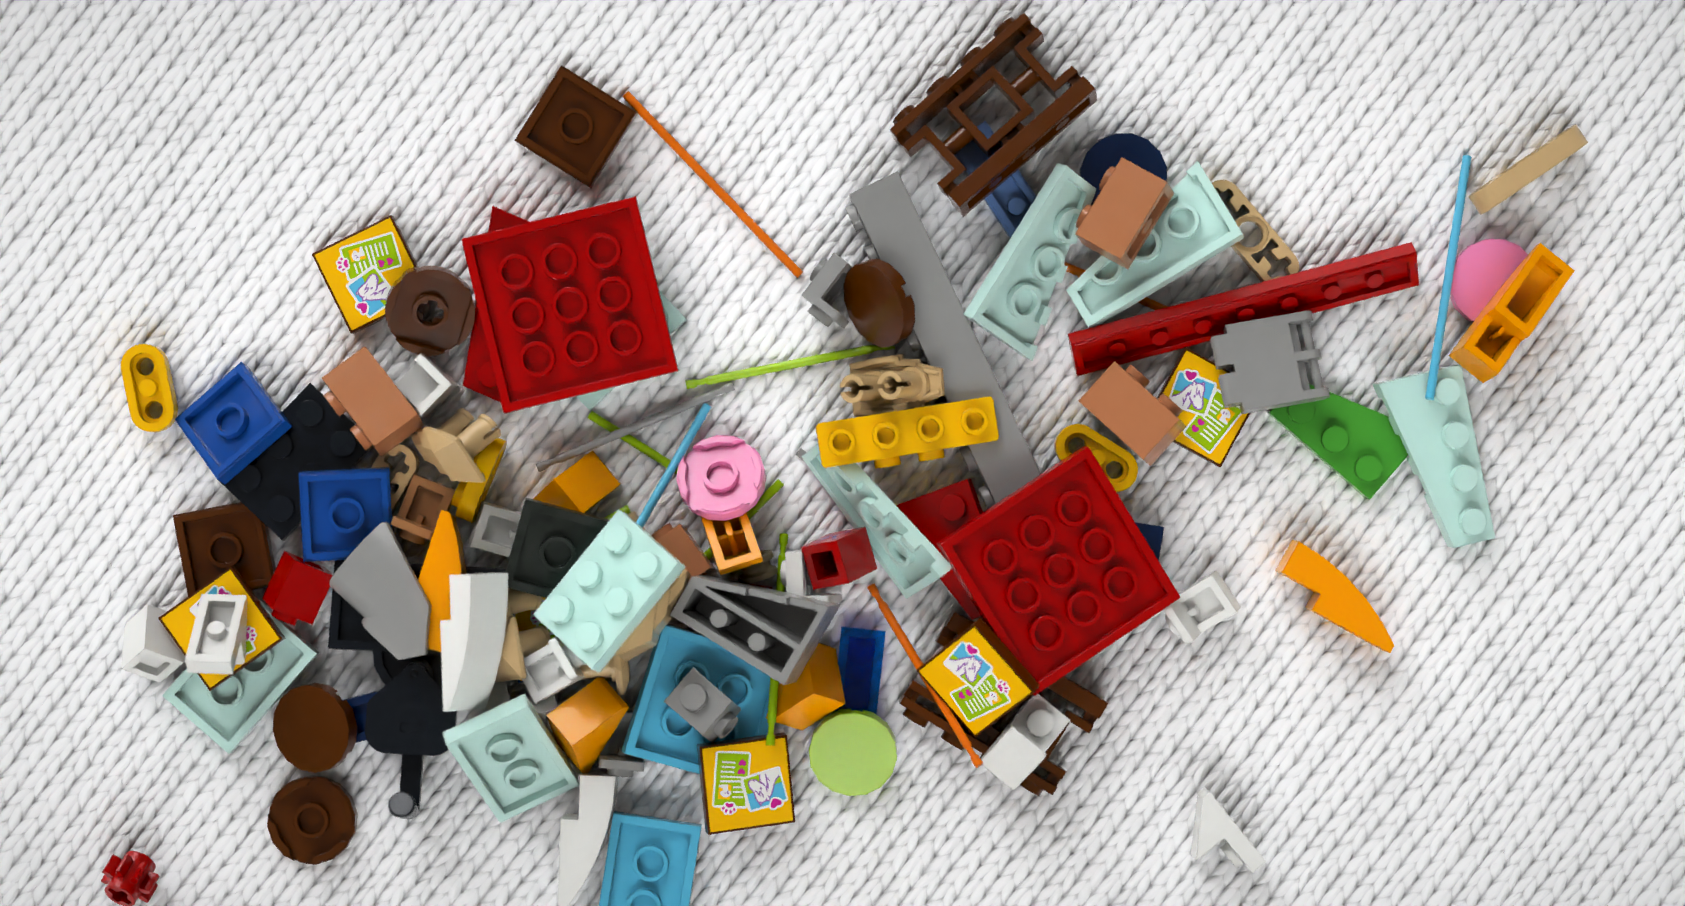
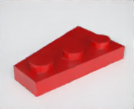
(938, 516)

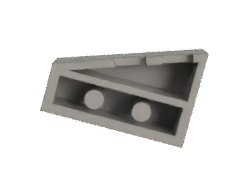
(756, 623)

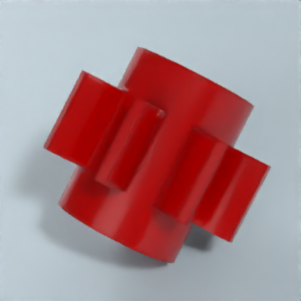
(130, 878)

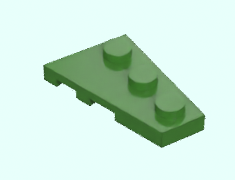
(1346, 438)

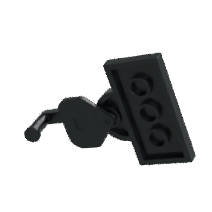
(408, 710)

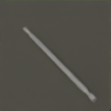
(635, 426)

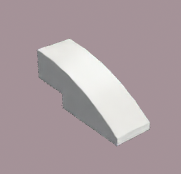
(473, 639)
(585, 833)

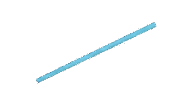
(1448, 277)
(673, 465)

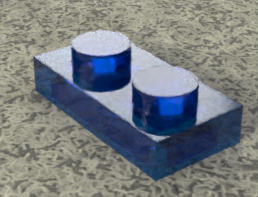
(860, 667)

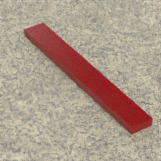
(1206, 317)

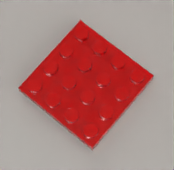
(570, 305)
(1059, 568)

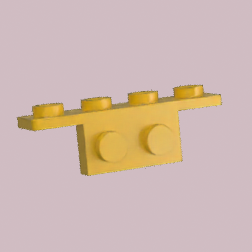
(907, 432)

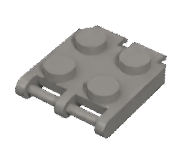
(1268, 363)

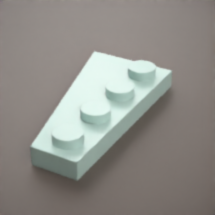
(1442, 451)

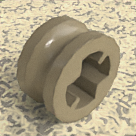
(759, 571)

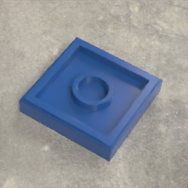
(233, 423)
(341, 510)

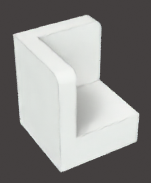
(426, 385)
(149, 647)

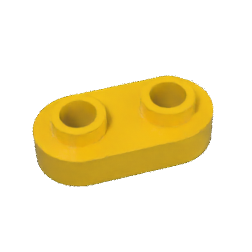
(146, 389)
(1103, 450)
(471, 494)

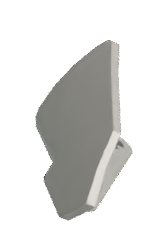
(386, 593)

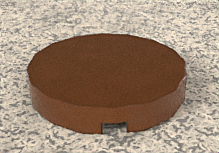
(878, 303)
(314, 727)
(312, 819)

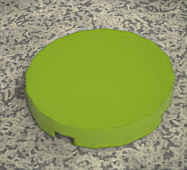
(853, 752)

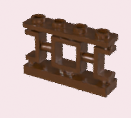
(1015, 139)
(1068, 689)

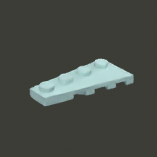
(1185, 236)
(1022, 280)
(893, 538)

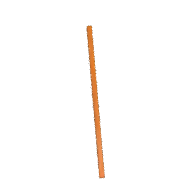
(716, 188)

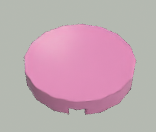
(1481, 273)
(721, 478)

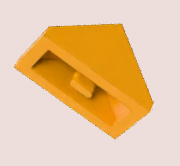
(580, 485)
(732, 543)
(814, 693)
(587, 722)

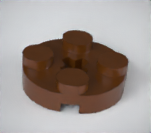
(444, 331)

